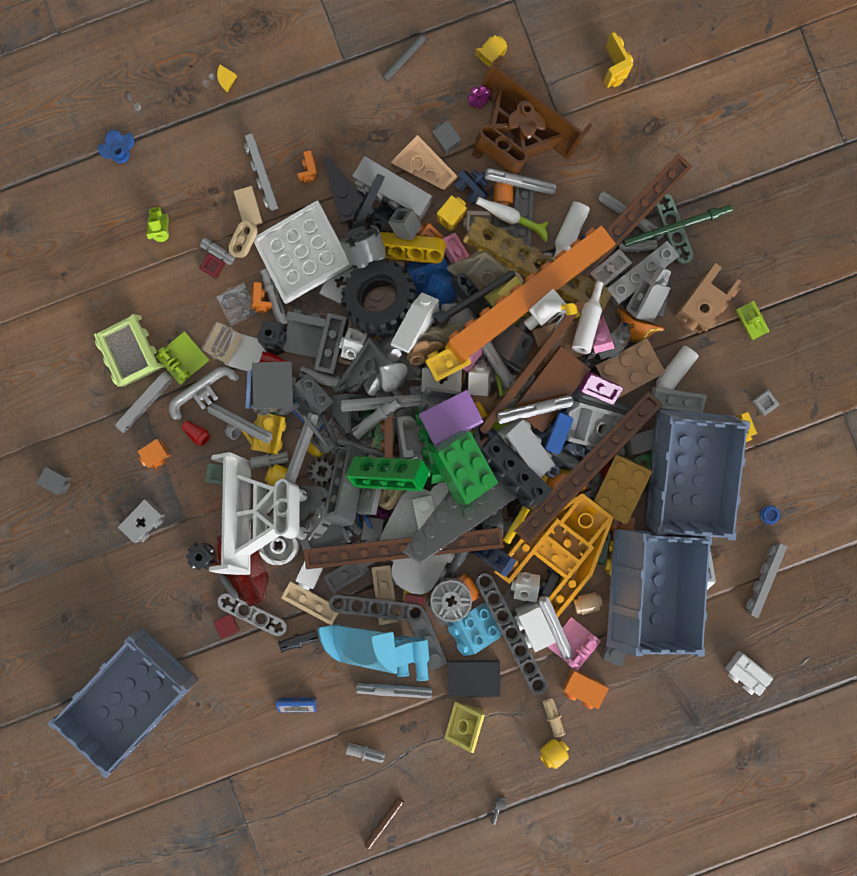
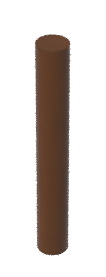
(384, 823)

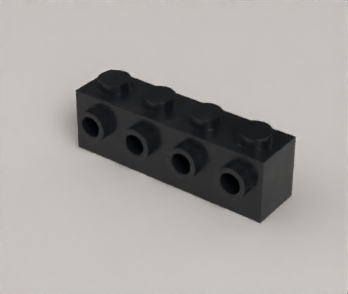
(514, 473)

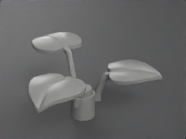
(392, 377)

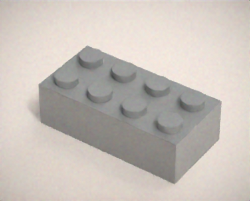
(394, 189)

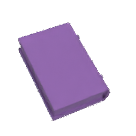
(451, 417)

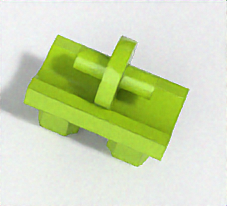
(157, 225)
(752, 320)

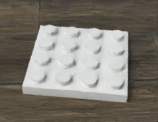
(301, 252)

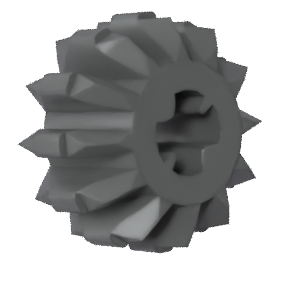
(316, 468)

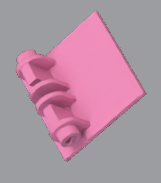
(581, 642)

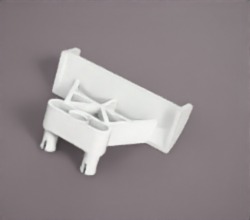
(238, 514)

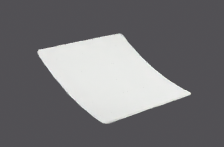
(248, 352)

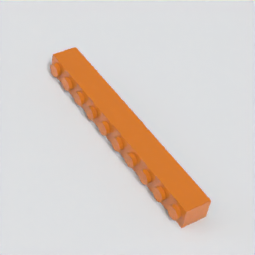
(524, 297)

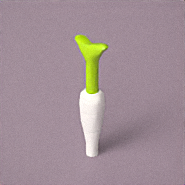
(513, 216)

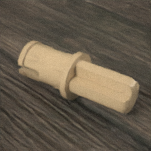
(553, 717)

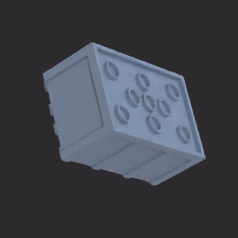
(696, 473)
(658, 593)
(123, 701)

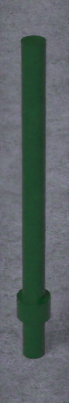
(711, 214)

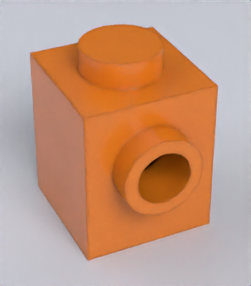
(154, 454)

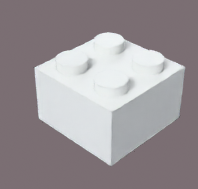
(536, 628)

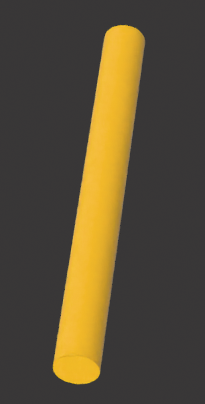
(519, 519)

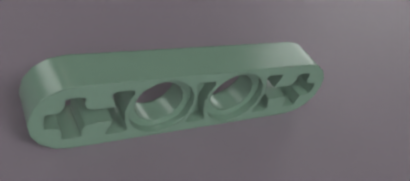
(687, 248)

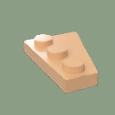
(424, 163)

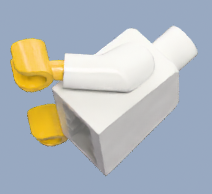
(548, 309)

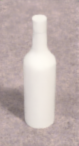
(571, 226)
(588, 322)
(677, 368)

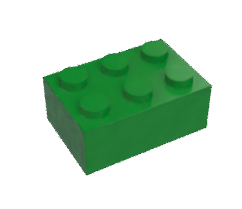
(463, 467)

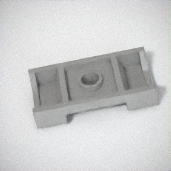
(586, 424)

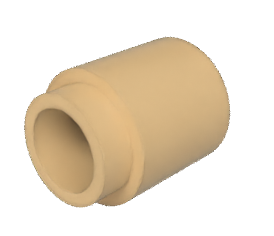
(587, 603)

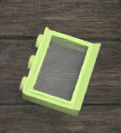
(127, 351)

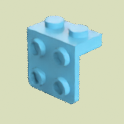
(475, 630)

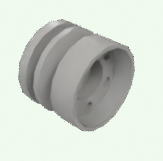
(462, 596)

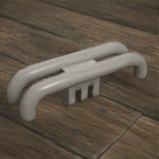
(200, 391)

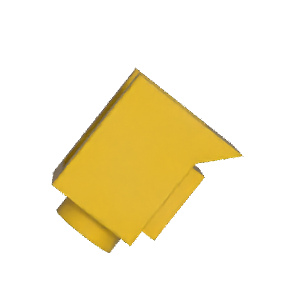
(491, 50)

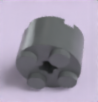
(363, 246)

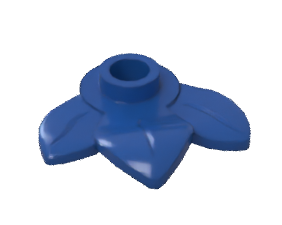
(115, 144)

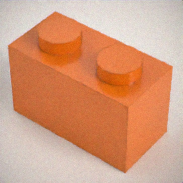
(585, 689)

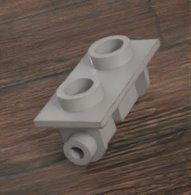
(315, 527)

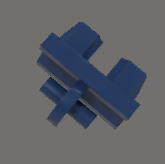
(467, 180)

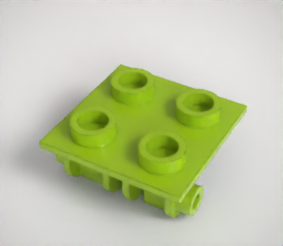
(182, 358)

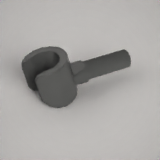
(500, 804)

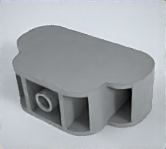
(406, 572)

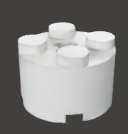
(282, 555)

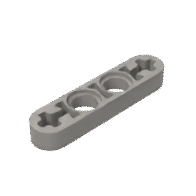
(144, 402)
(251, 616)

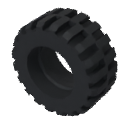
(365, 280)

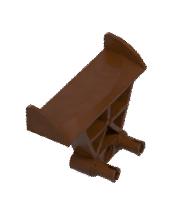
(493, 137)

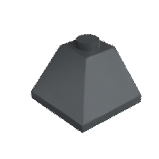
(350, 418)

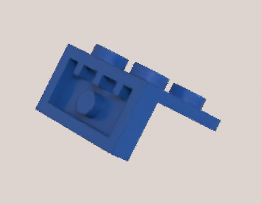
(422, 272)

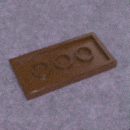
(556, 379)

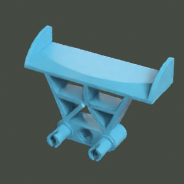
(376, 649)

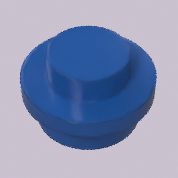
(769, 514)

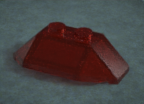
(250, 587)

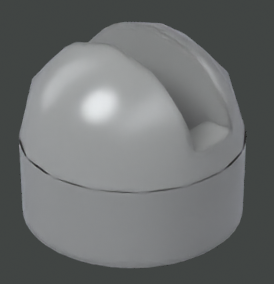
(232, 434)

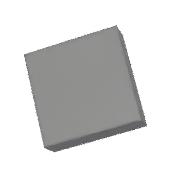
(765, 402)

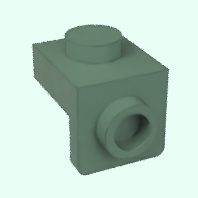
(214, 474)

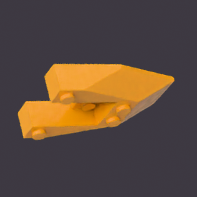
(568, 546)

